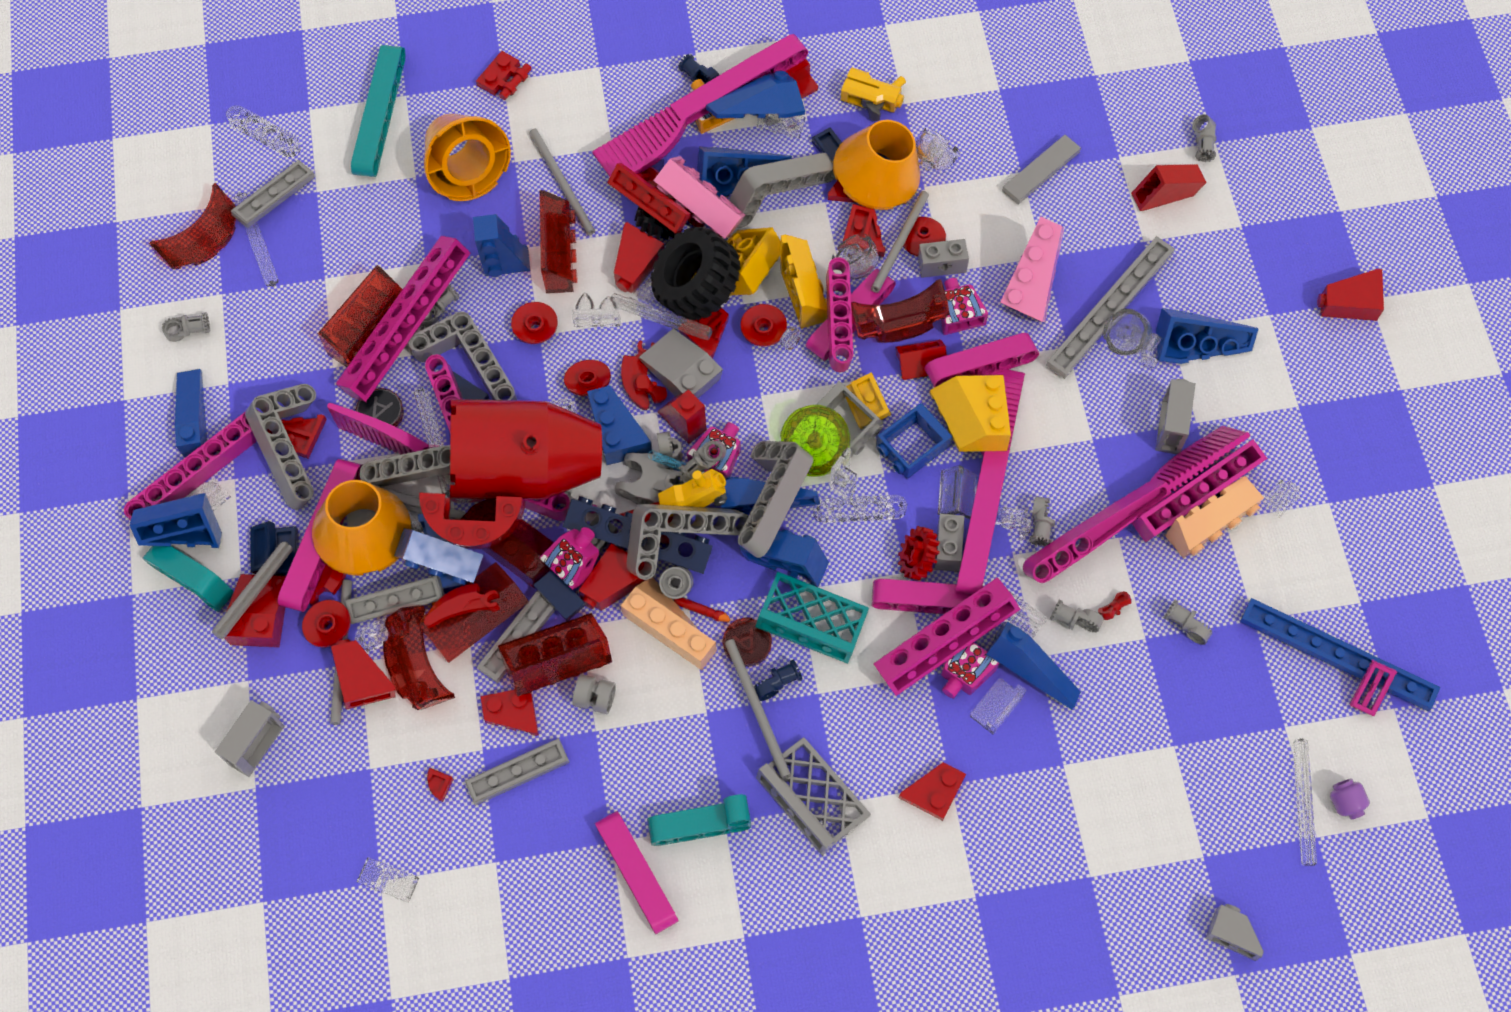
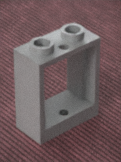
(835, 397)
(1175, 416)
(250, 737)

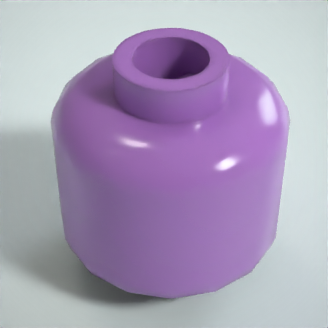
(1349, 798)

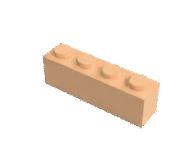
(1216, 514)
(667, 623)

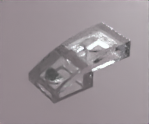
(388, 879)

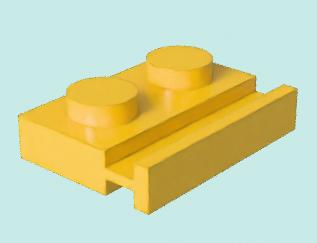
(869, 393)

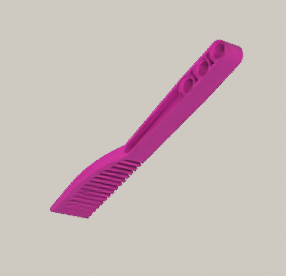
(658, 135)
(404, 443)
(987, 498)
(1126, 510)

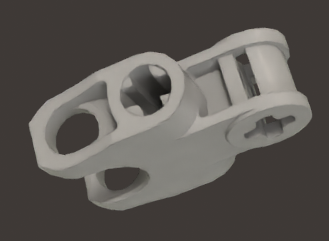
(653, 480)

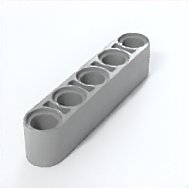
(407, 467)

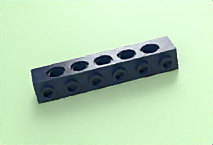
(577, 520)

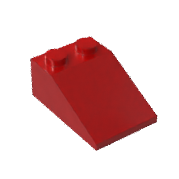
(263, 619)

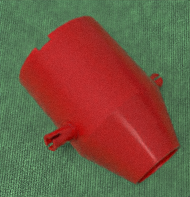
(520, 449)

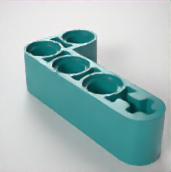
(190, 575)
(700, 822)

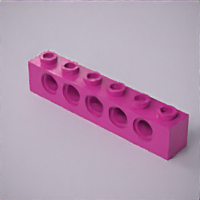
(1199, 490)
(947, 636)

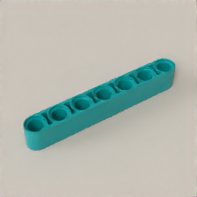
(378, 111)

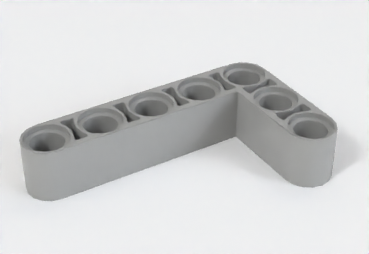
(779, 178)
(463, 336)
(280, 440)
(788, 469)
(680, 523)

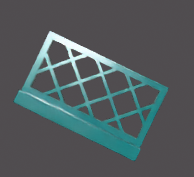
(809, 635)

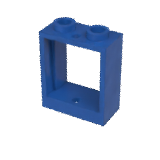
(932, 428)

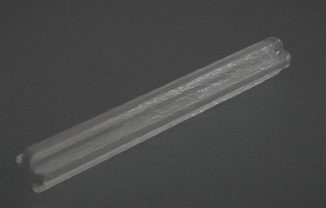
(259, 248)
(662, 317)
(431, 431)
(1304, 802)

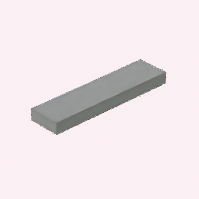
(1041, 169)
(272, 194)
(394, 598)
(517, 771)

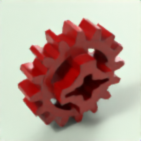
(918, 553)

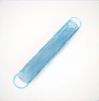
(667, 461)

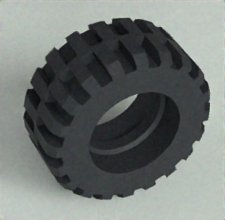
(711, 285)

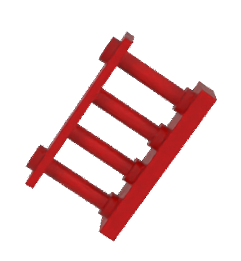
(644, 193)

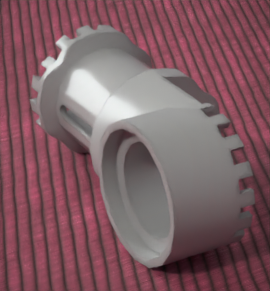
(1208, 136)
(439, 307)
(187, 326)
(668, 445)
(702, 459)
(1042, 522)
(1084, 618)
(1194, 629)

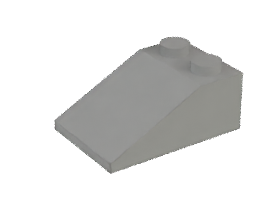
(681, 365)

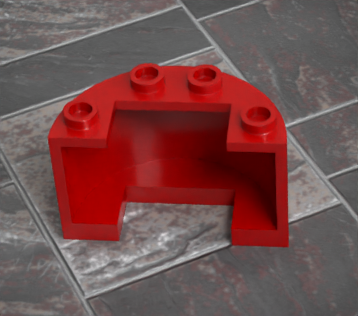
(471, 533)

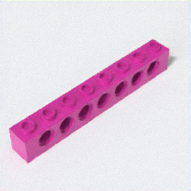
(403, 318)

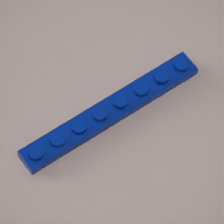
(1336, 652)

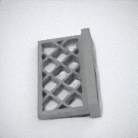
(798, 811)

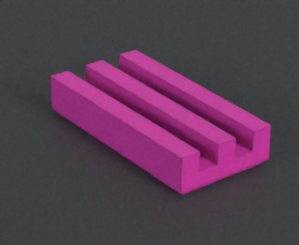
(1382, 668)

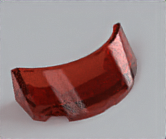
(202, 238)
(903, 318)
(408, 660)

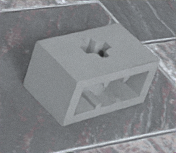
(943, 258)
(950, 535)

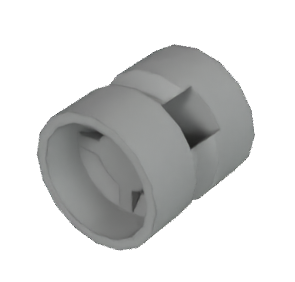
(676, 582)
(585, 693)

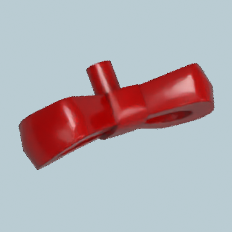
(643, 383)
(1121, 599)

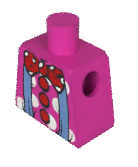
(964, 306)
(732, 445)
(572, 556)
(968, 670)

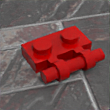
(499, 71)

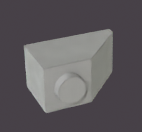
(1234, 932)

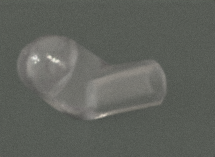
(1147, 359)

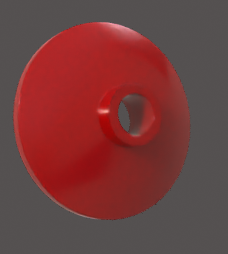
(934, 231)
(534, 314)
(763, 316)
(586, 376)
(319, 617)

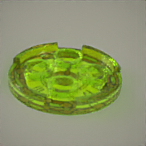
(820, 433)

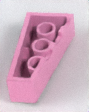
(698, 197)
(1034, 275)

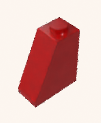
(1168, 185)
(635, 257)
(1354, 297)
(685, 415)
(609, 580)
(359, 675)

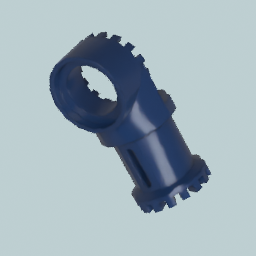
(696, 70)
(780, 677)

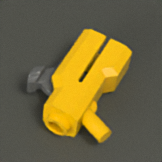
(872, 93)
(697, 492)

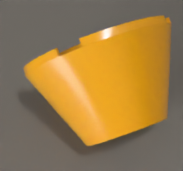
(472, 169)
(871, 178)
(365, 546)

